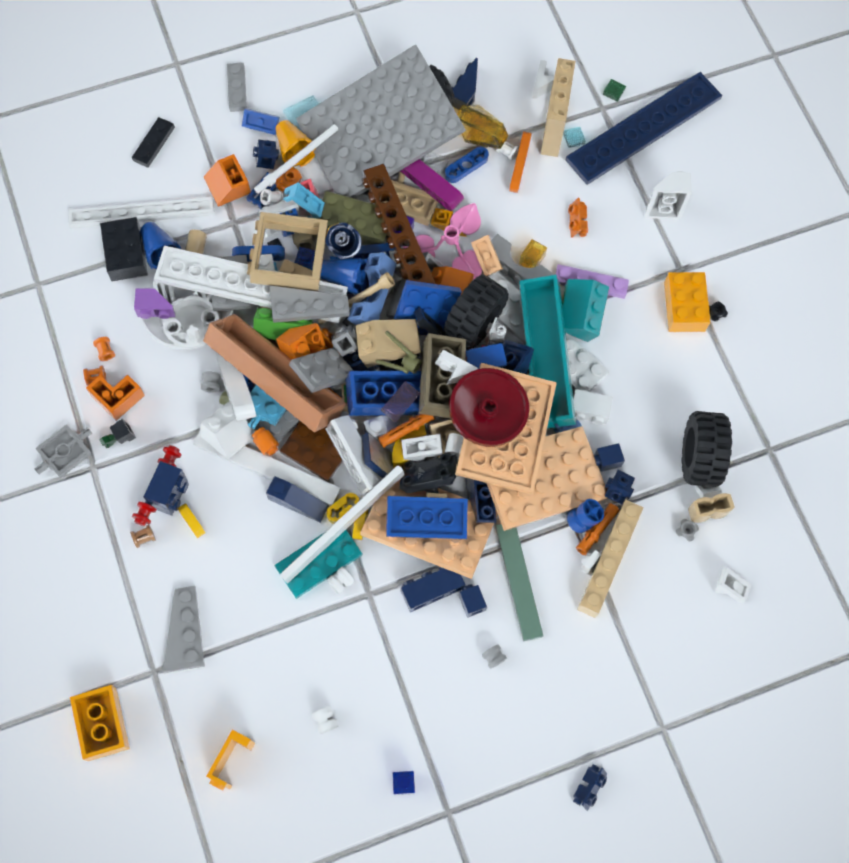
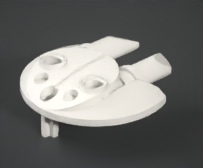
(189, 319)

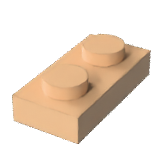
(486, 255)

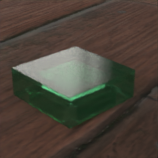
(614, 90)

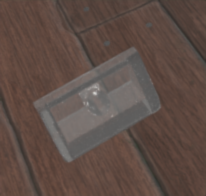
(436, 161)

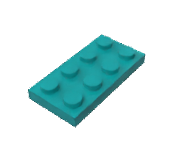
(336, 555)

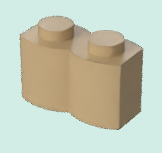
(707, 508)

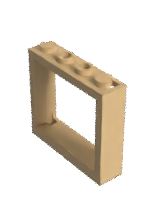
(558, 107)
(290, 224)

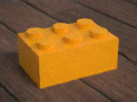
(687, 302)
(99, 723)

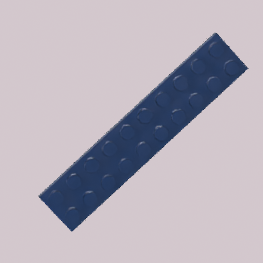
(643, 128)

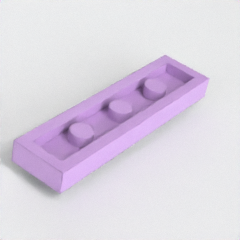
(617, 286)

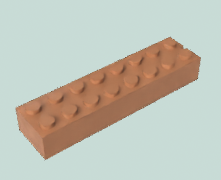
(271, 372)

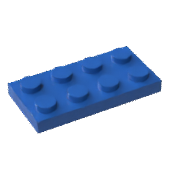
(426, 517)

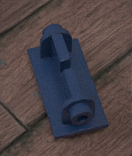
(588, 795)

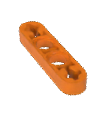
(520, 162)

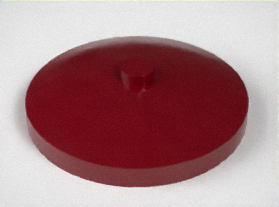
(489, 407)

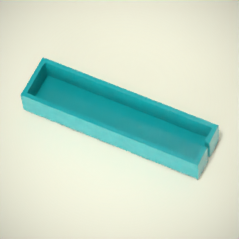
(547, 336)

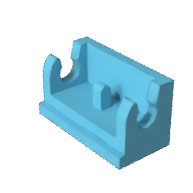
(305, 199)

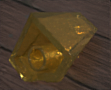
(482, 127)

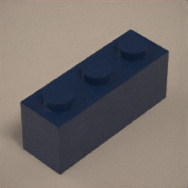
(431, 588)

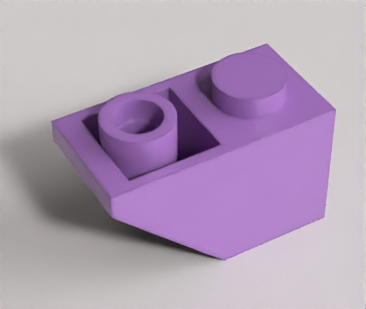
(151, 303)

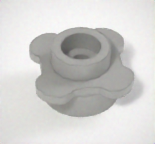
(685, 524)

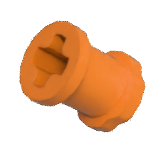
(104, 349)
(88, 374)

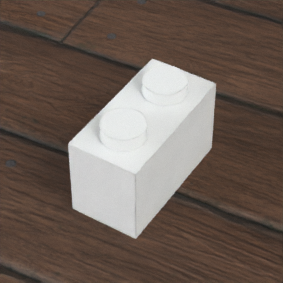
(592, 406)

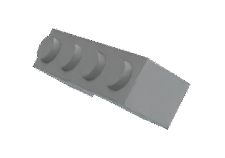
(511, 268)

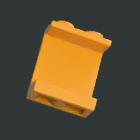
(233, 739)

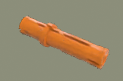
(404, 429)
(592, 535)

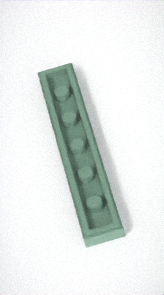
(519, 583)

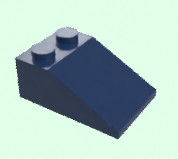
(517, 356)

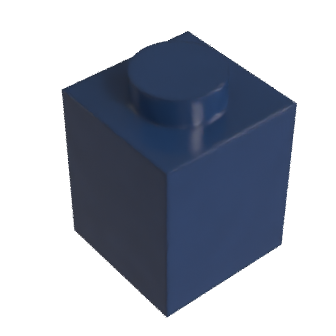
(609, 457)
(472, 600)

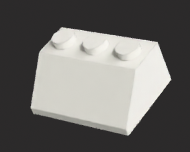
(670, 196)

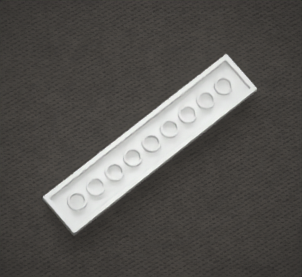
(221, 278)
(584, 368)

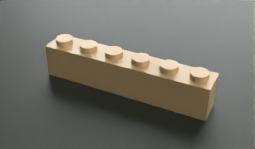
(610, 559)

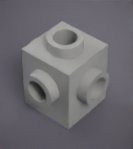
(342, 344)

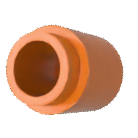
(265, 441)

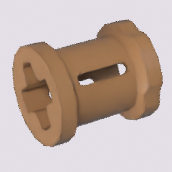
(146, 531)

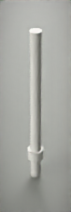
(270, 179)

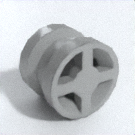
(210, 381)
(494, 656)

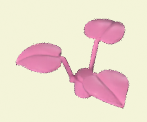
(466, 221)

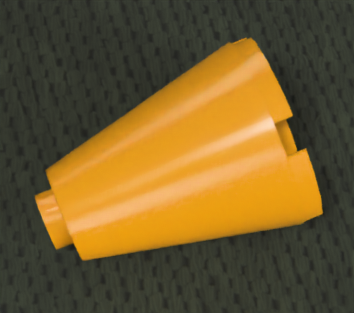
(292, 141)

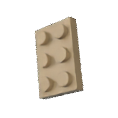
(415, 203)

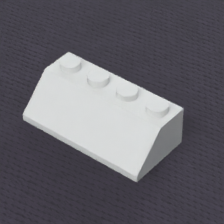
(350, 448)

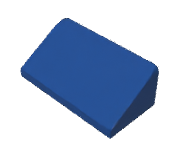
(490, 355)

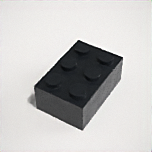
(123, 249)

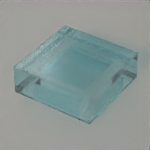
(574, 137)

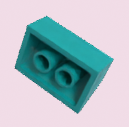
(584, 308)

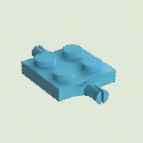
(265, 407)

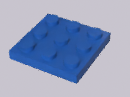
(432, 298)

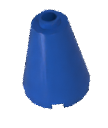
(154, 240)
(346, 273)

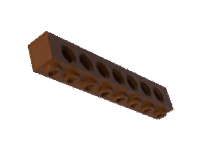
(379, 176)

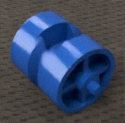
(585, 516)

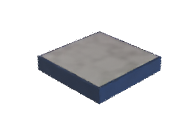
(376, 457)

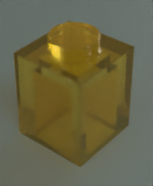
(533, 254)

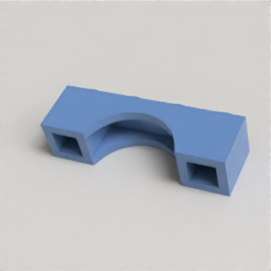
(372, 306)

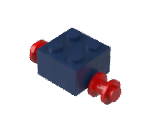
(164, 488)

